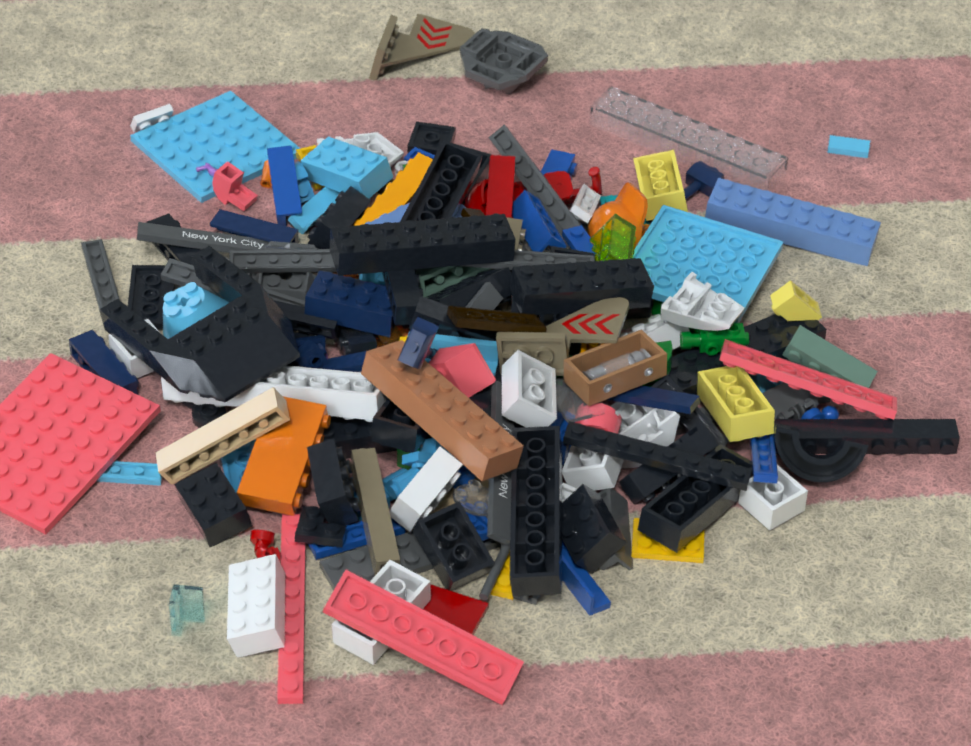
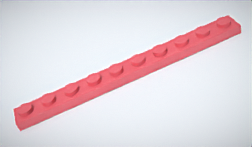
(292, 655)

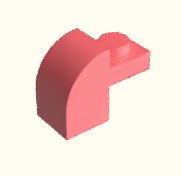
(228, 187)

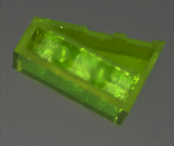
(614, 240)

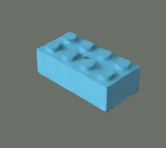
(345, 165)

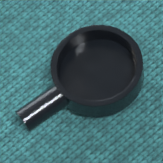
(204, 413)

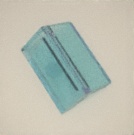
(185, 605)

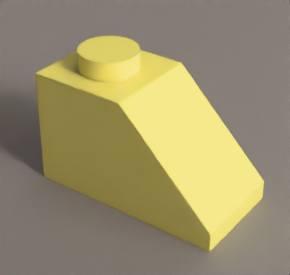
(794, 304)

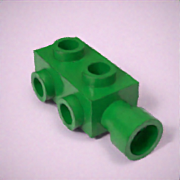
(708, 338)

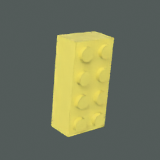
(660, 182)
(735, 403)

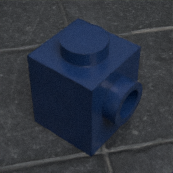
(311, 355)

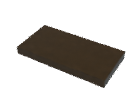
(494, 320)

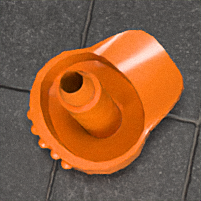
(629, 205)

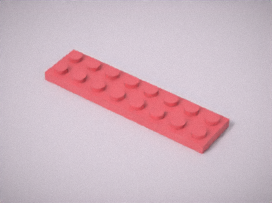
(802, 377)
(423, 637)

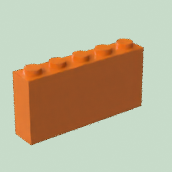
(281, 462)

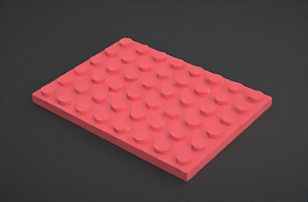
(60, 437)

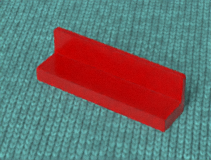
(500, 185)

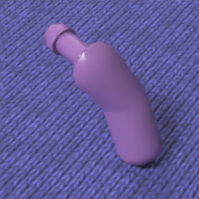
(211, 170)

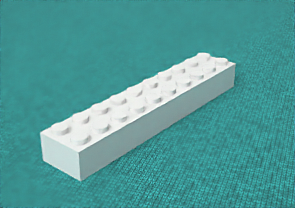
(343, 392)

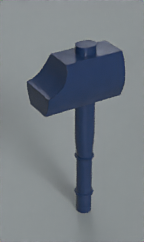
(701, 178)
(418, 343)

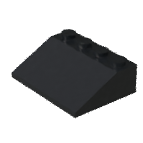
(463, 292)

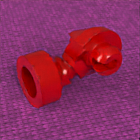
(262, 540)

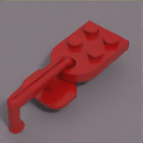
(563, 186)

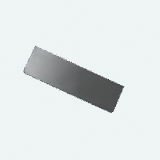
(619, 510)

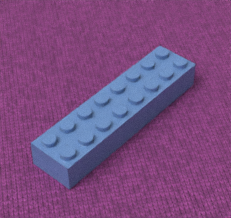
(794, 221)

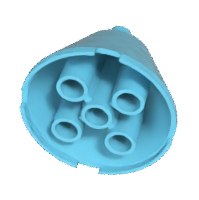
(187, 307)

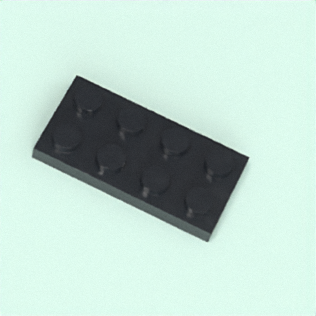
(148, 293)

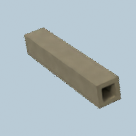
(374, 508)

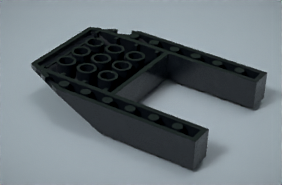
(223, 350)

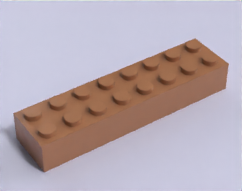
(443, 412)

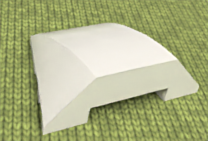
(375, 143)
(700, 307)
(646, 424)

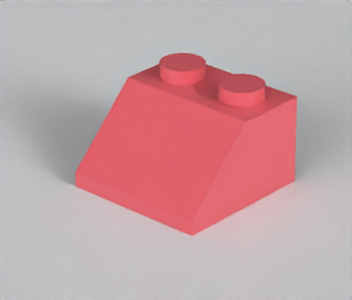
(463, 368)

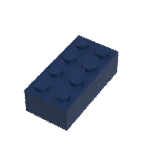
(350, 303)

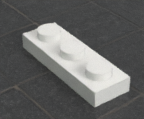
(585, 203)

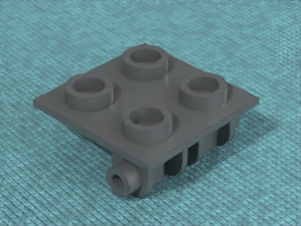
(789, 402)

